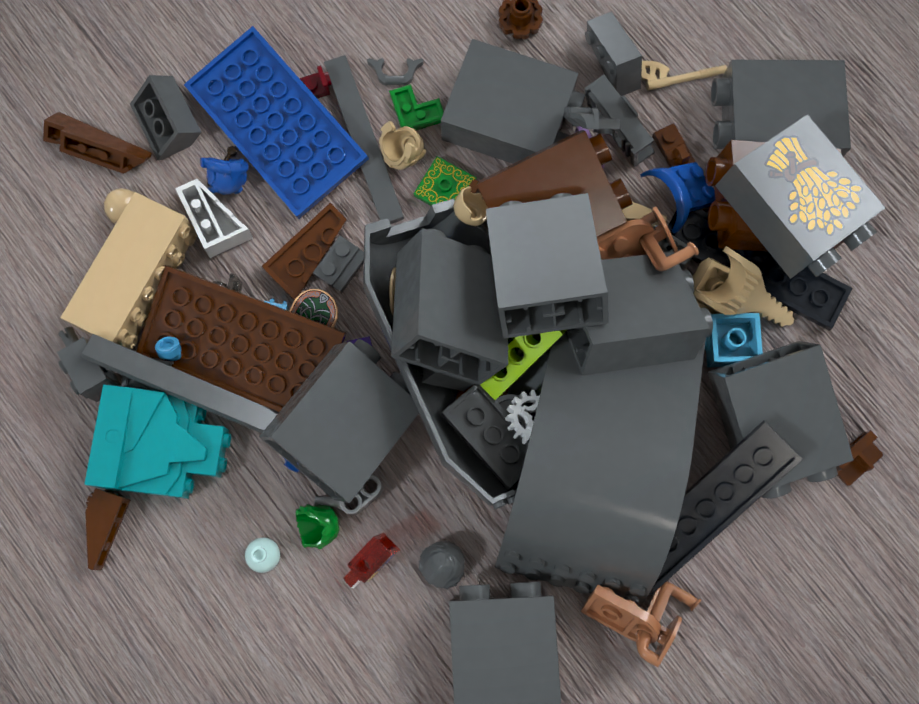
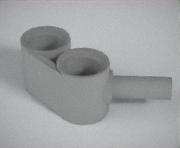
(363, 498)

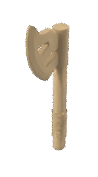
(664, 81)

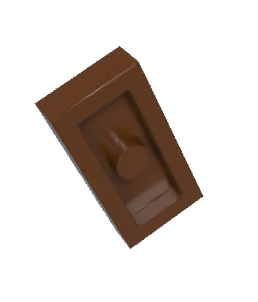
(672, 146)

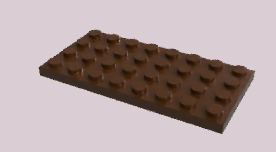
(236, 338)

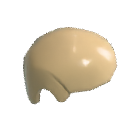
(116, 203)
(470, 207)

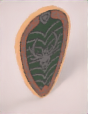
(316, 306)

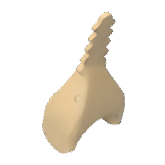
(745, 293)

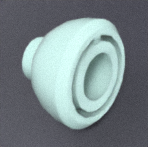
(262, 555)

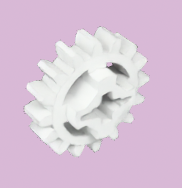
(522, 414)

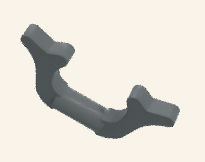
(403, 80)

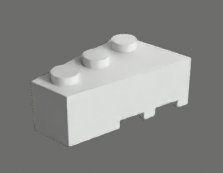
(211, 219)

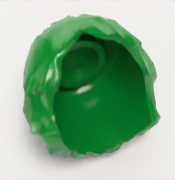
(316, 525)

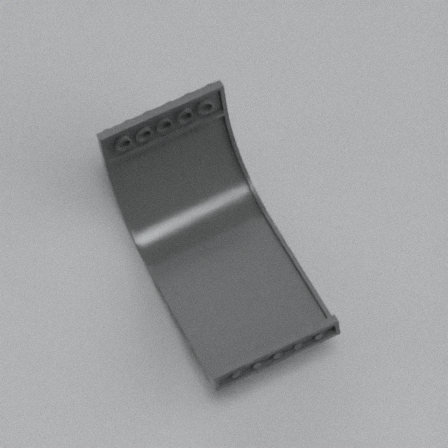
(603, 475)

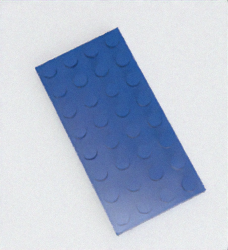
(276, 122)

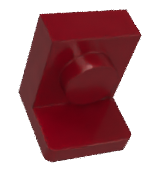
(318, 83)

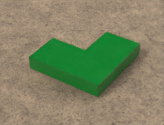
(413, 114)

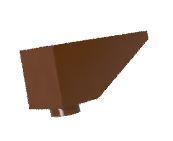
(103, 521)

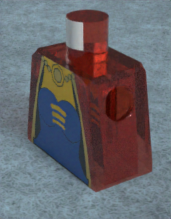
(376, 553)

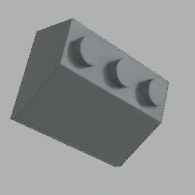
(164, 116)

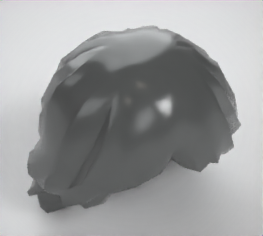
(442, 564)

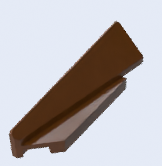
(92, 144)

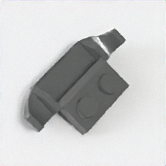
(589, 119)

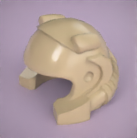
(401, 146)

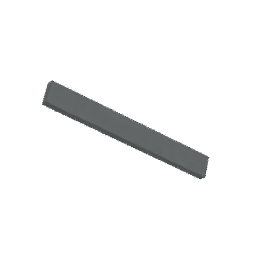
(362, 133)
(177, 383)

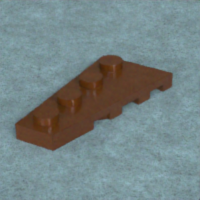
(300, 256)

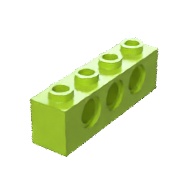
(518, 365)

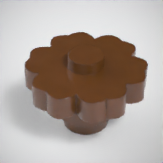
(520, 18)

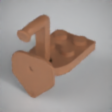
(640, 238)
(637, 624)

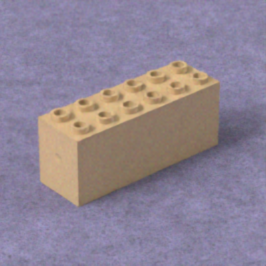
(127, 271)

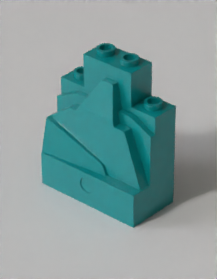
(153, 444)

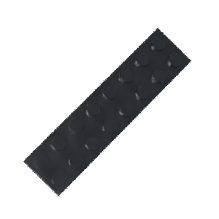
(812, 297)
(726, 493)

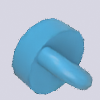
(169, 348)

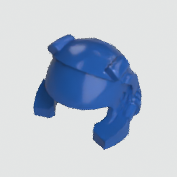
(225, 176)

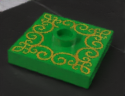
(442, 182)

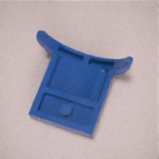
(688, 188)

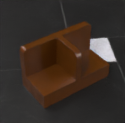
(864, 455)

